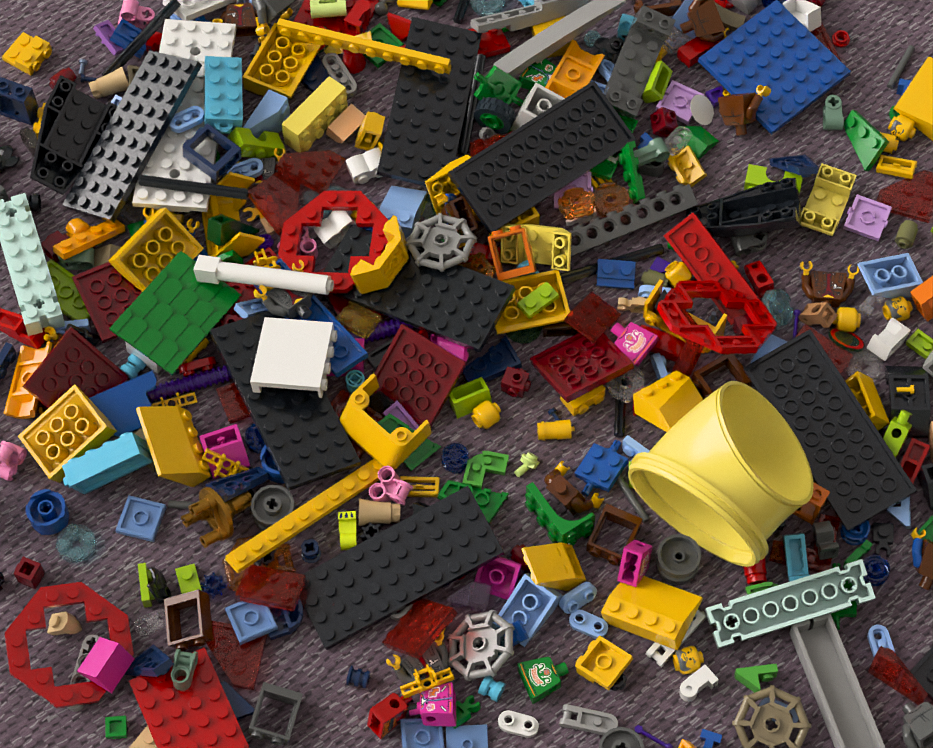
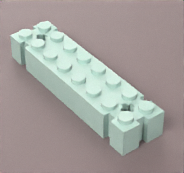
(28, 266)
(790, 603)

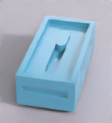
(223, 93)
(107, 463)

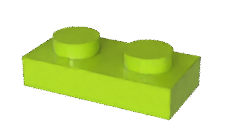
(538, 300)
(920, 343)
(145, 577)
(188, 578)

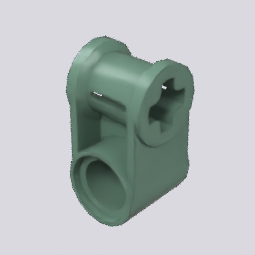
(832, 113)
(80, 261)
(184, 665)

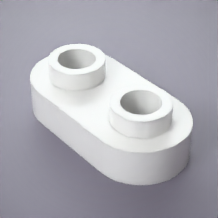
(517, 725)

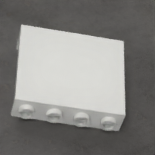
(294, 355)

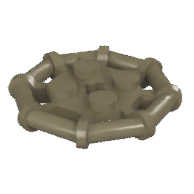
(768, 712)

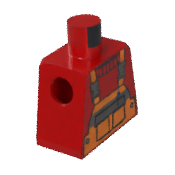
(387, 714)

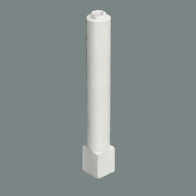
(213, 270)

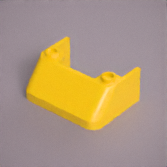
(241, 243)
(656, 320)
(374, 439)

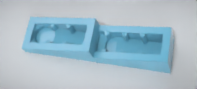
(795, 556)

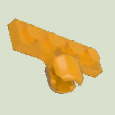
(84, 236)

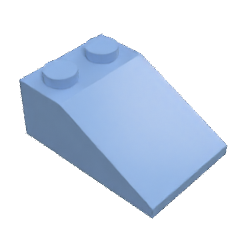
(269, 114)
(405, 205)
(891, 276)
(531, 605)

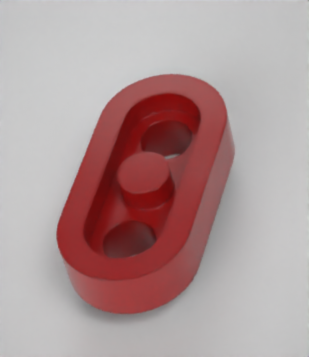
(190, 367)

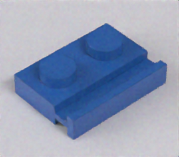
(125, 34)
(615, 274)

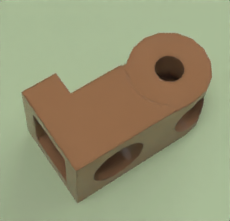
(818, 313)

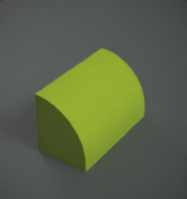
(657, 82)
(468, 396)

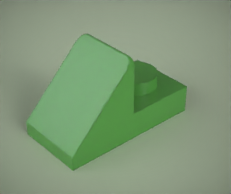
(751, 675)

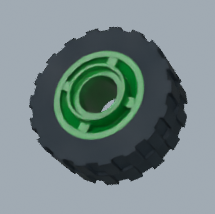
(494, 115)

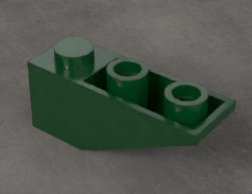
(223, 229)

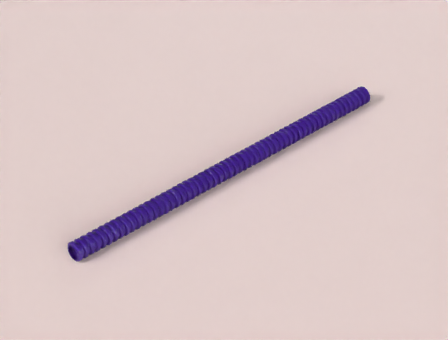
(222, 374)

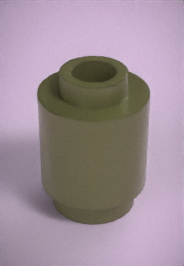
(906, 234)
(652, 278)

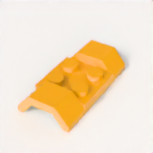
(574, 71)
(20, 402)

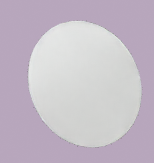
(702, 109)

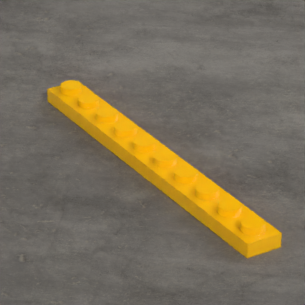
(364, 46)
(303, 517)

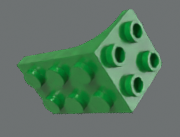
(558, 528)

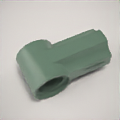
(655, 151)

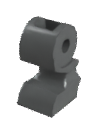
(824, 537)

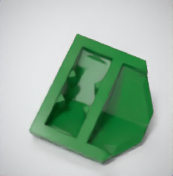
(701, 141)

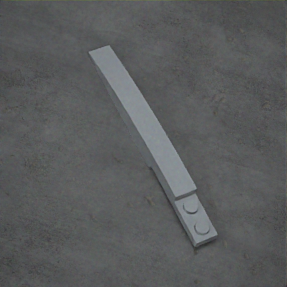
(527, 16)
(556, 36)

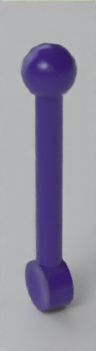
(797, 312)
(639, 730)

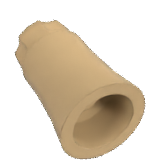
(109, 84)
(378, 512)

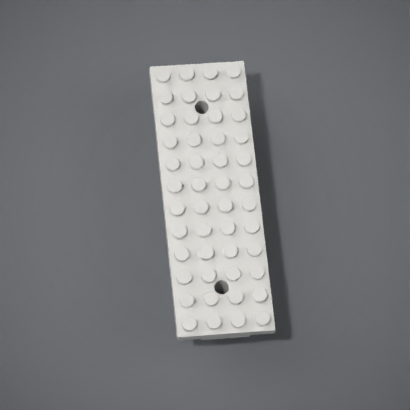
(189, 41)

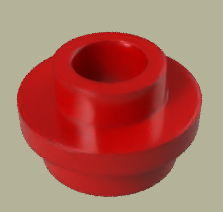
(841, 34)

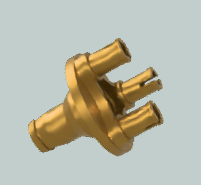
(216, 513)

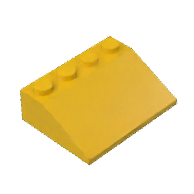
(279, 64)
(918, 99)
(153, 249)
(514, 319)
(66, 432)
(174, 444)
(652, 611)

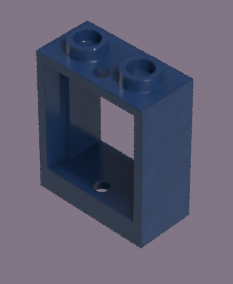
(20, 101)
(221, 166)

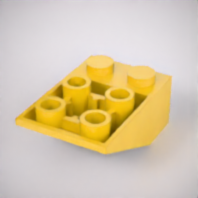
(442, 183)
(554, 566)

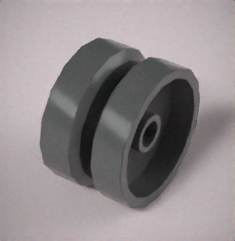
(271, 505)
(678, 559)
(621, 738)

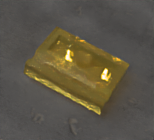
(358, 320)

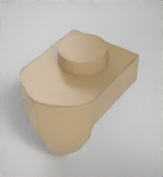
(63, 623)

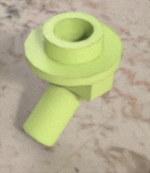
(530, 461)

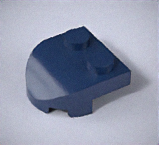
(286, 620)

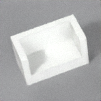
(805, 12)
(889, 339)

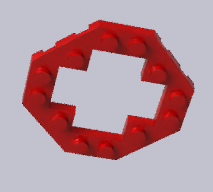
(311, 215)
(681, 298)
(33, 618)

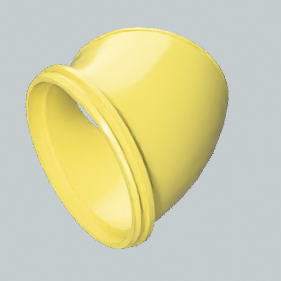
(726, 474)

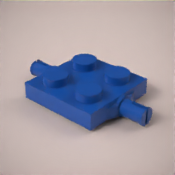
(601, 467)

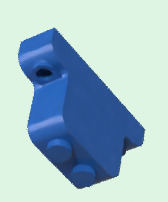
(121, 402)

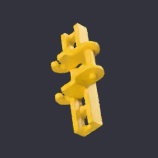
(264, 260)
(177, 398)
(222, 458)
(420, 683)

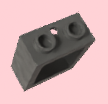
(280, 694)

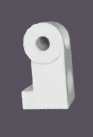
(696, 682)

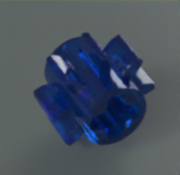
(209, 580)

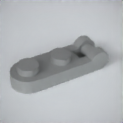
(587, 720)

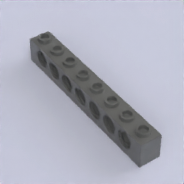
(685, 201)

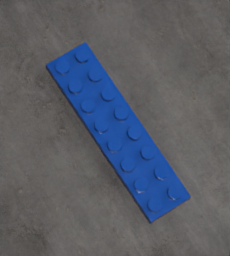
(346, 349)

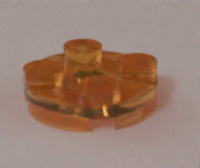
(612, 190)
(584, 207)

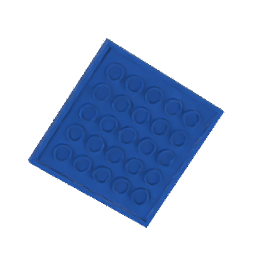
(779, 54)

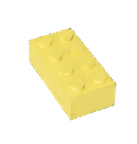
(314, 115)

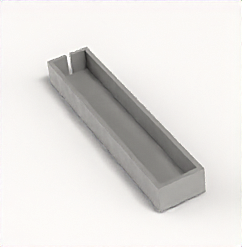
(835, 684)

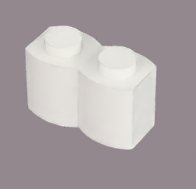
(364, 166)
(334, 228)

